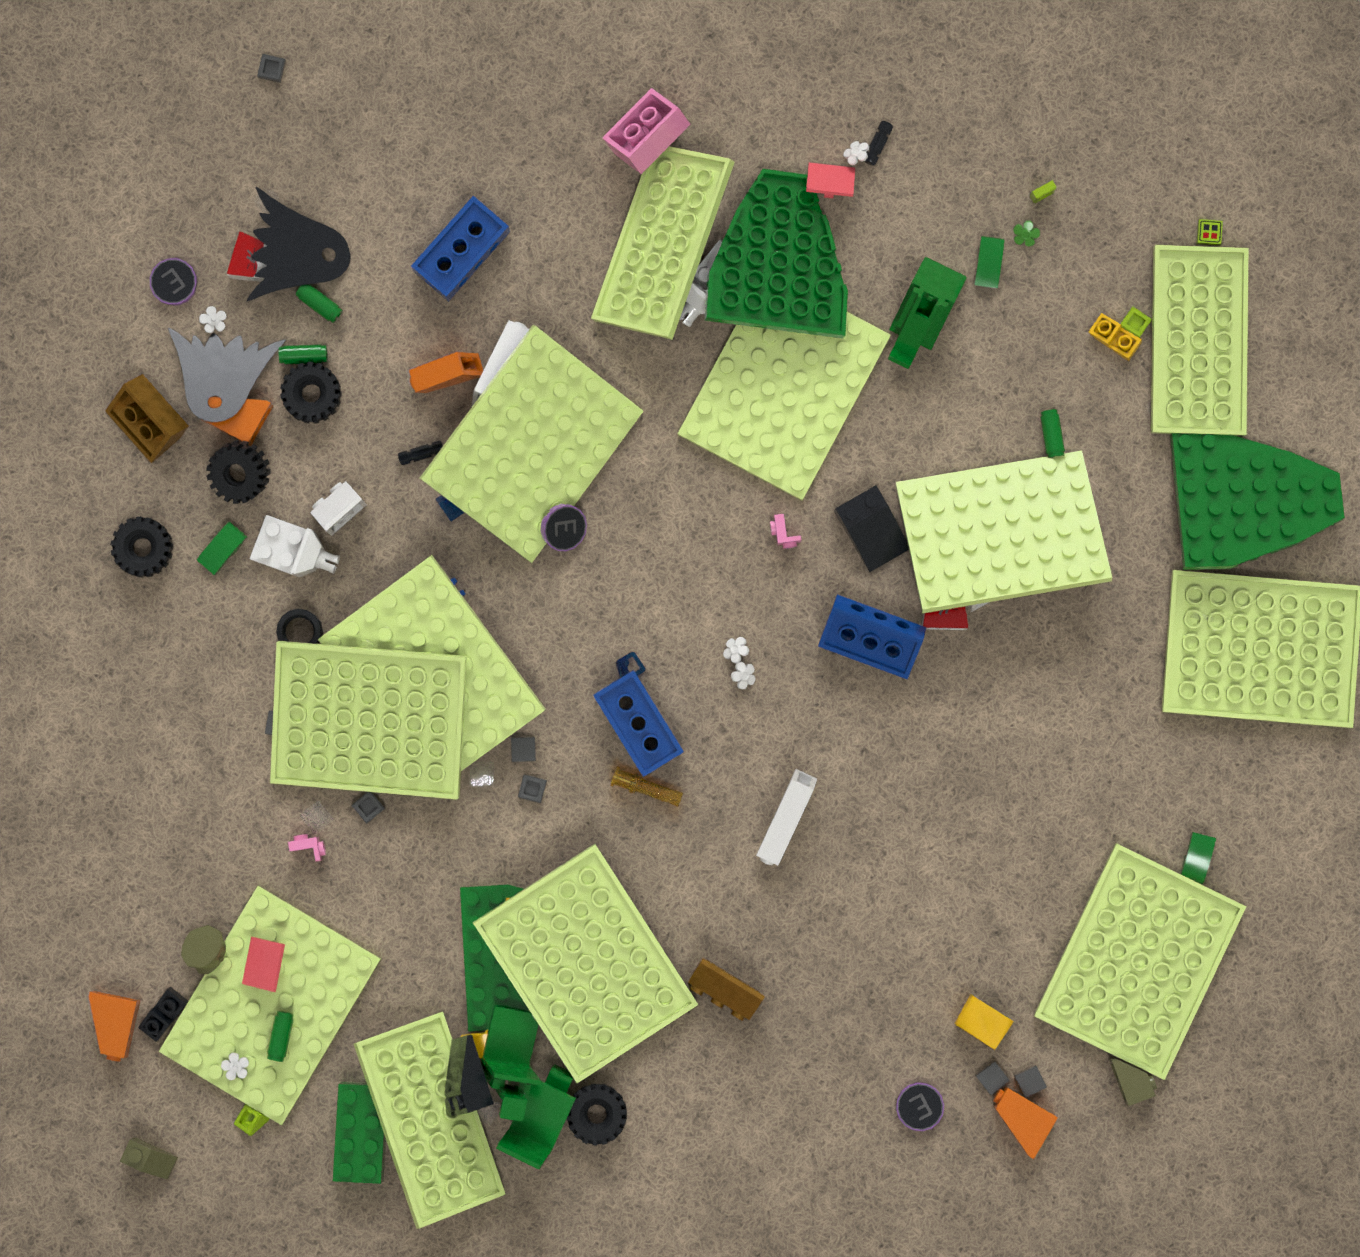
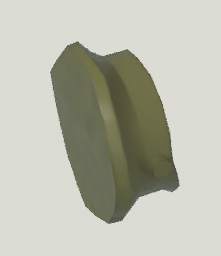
(204, 949)

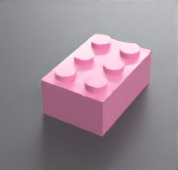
(646, 131)

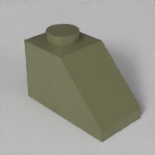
(1133, 1083)
(148, 1158)

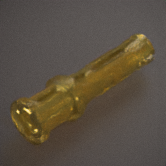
(635, 783)

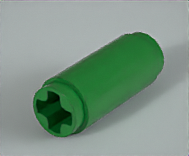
(319, 302)
(303, 354)
(1052, 433)
(280, 1036)

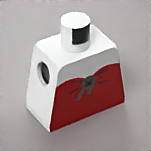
(241, 264)
(946, 619)

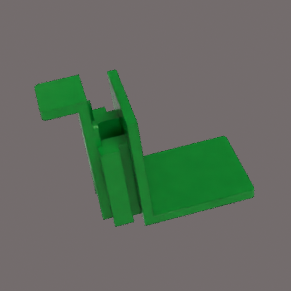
(924, 310)
(508, 1058)
(543, 1120)

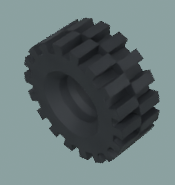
(306, 375)
(252, 464)
(129, 534)
(615, 1114)

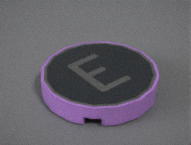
(173, 281)
(563, 527)
(920, 1106)

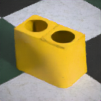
(983, 1022)

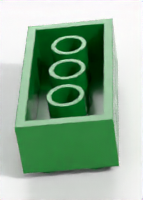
(358, 1137)

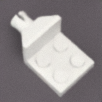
(696, 298)
(291, 549)

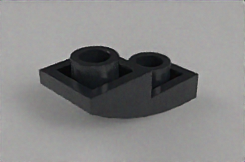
(163, 1014)

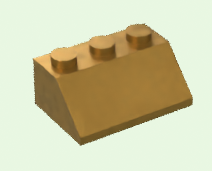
(146, 417)
(725, 989)

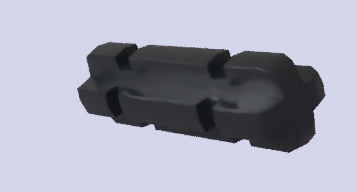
(878, 142)
(419, 453)

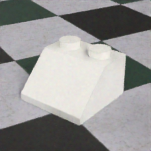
(337, 507)

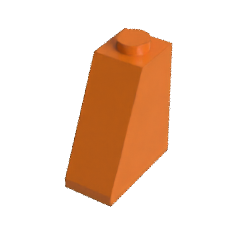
(446, 372)
(246, 422)
(114, 1023)
(1024, 1119)

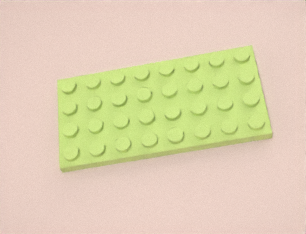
(662, 242)
(1199, 340)
(437, 1156)

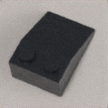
(872, 528)
(465, 1081)

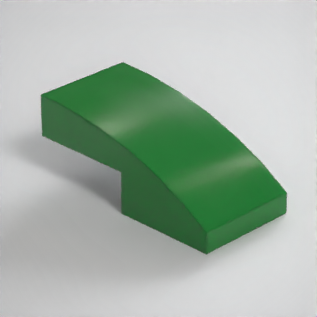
(989, 262)
(221, 548)
(1198, 857)

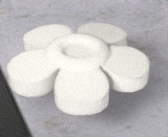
(857, 151)
(213, 320)
(735, 649)
(743, 675)
(235, 1066)

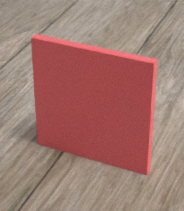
(830, 180)
(263, 964)

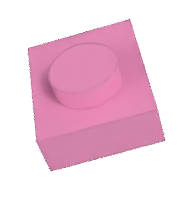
(778, 528)
(303, 842)

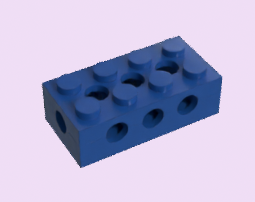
(458, 233)
(872, 636)
(633, 739)

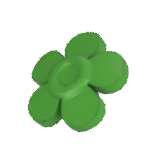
(1027, 233)

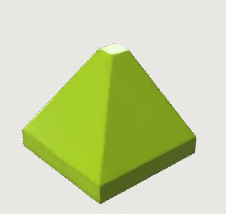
(250, 1120)

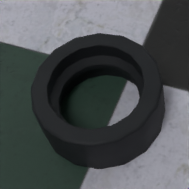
(299, 613)

